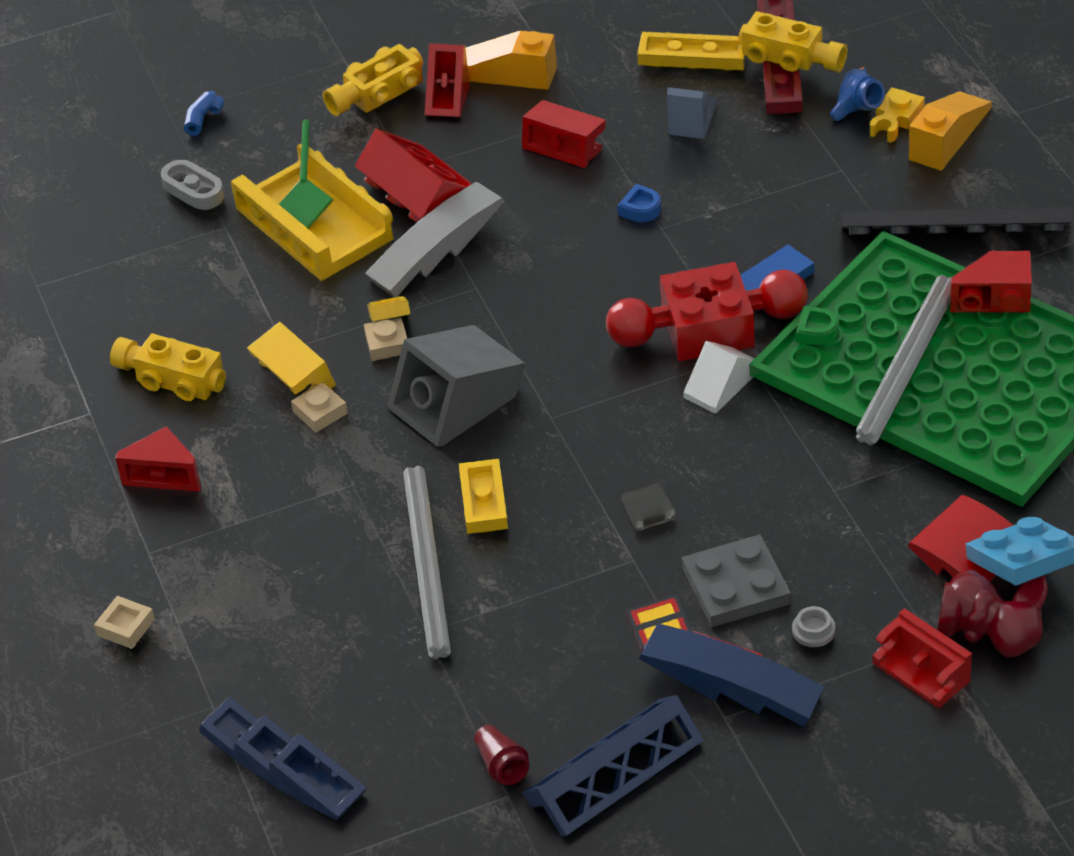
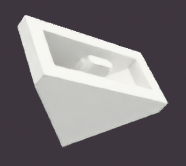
(717, 376)

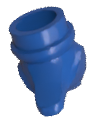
(857, 93)

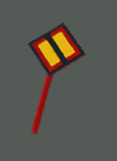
(662, 611)

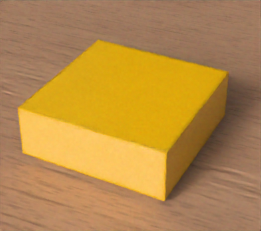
(388, 308)

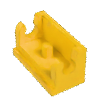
(290, 359)

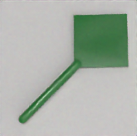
(305, 200)

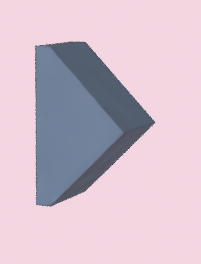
(689, 112)

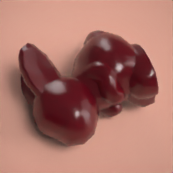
(976, 608)

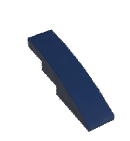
(727, 669)
(281, 760)

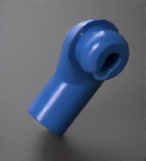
(195, 114)

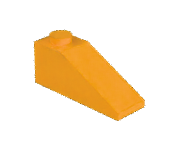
(514, 60)
(944, 128)

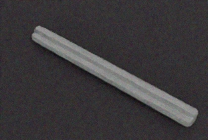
(905, 362)
(426, 563)

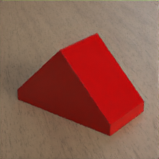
(446, 80)
(158, 463)

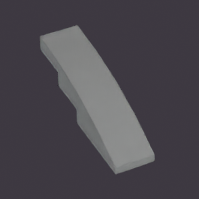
(432, 237)

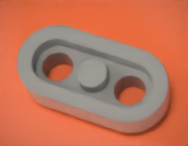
(192, 184)

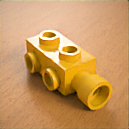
(789, 44)
(376, 80)
(171, 365)

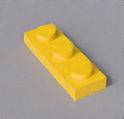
(690, 51)

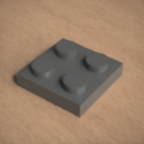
(736, 580)

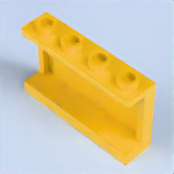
(340, 235)

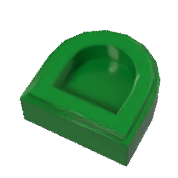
(817, 326)

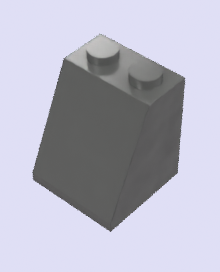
(452, 381)

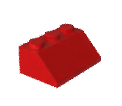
(408, 173)

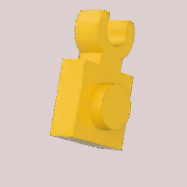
(896, 111)

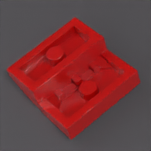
(944, 539)

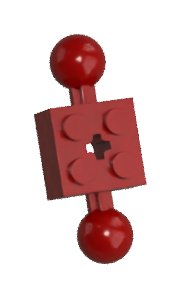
(706, 307)

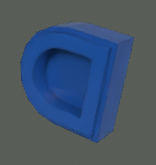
(640, 204)

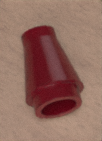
(503, 757)

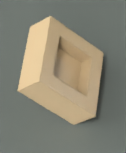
(385, 338)
(319, 407)
(124, 622)

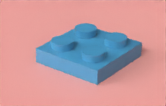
(1023, 550)

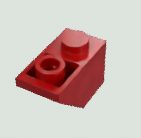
(994, 284)

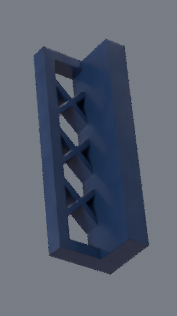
(603, 752)

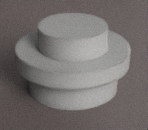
(813, 627)

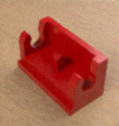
(562, 133)
(923, 659)

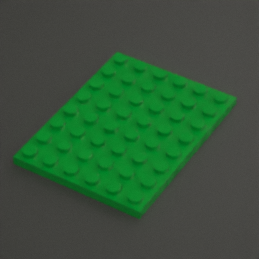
(985, 395)

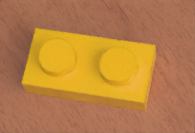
(483, 496)

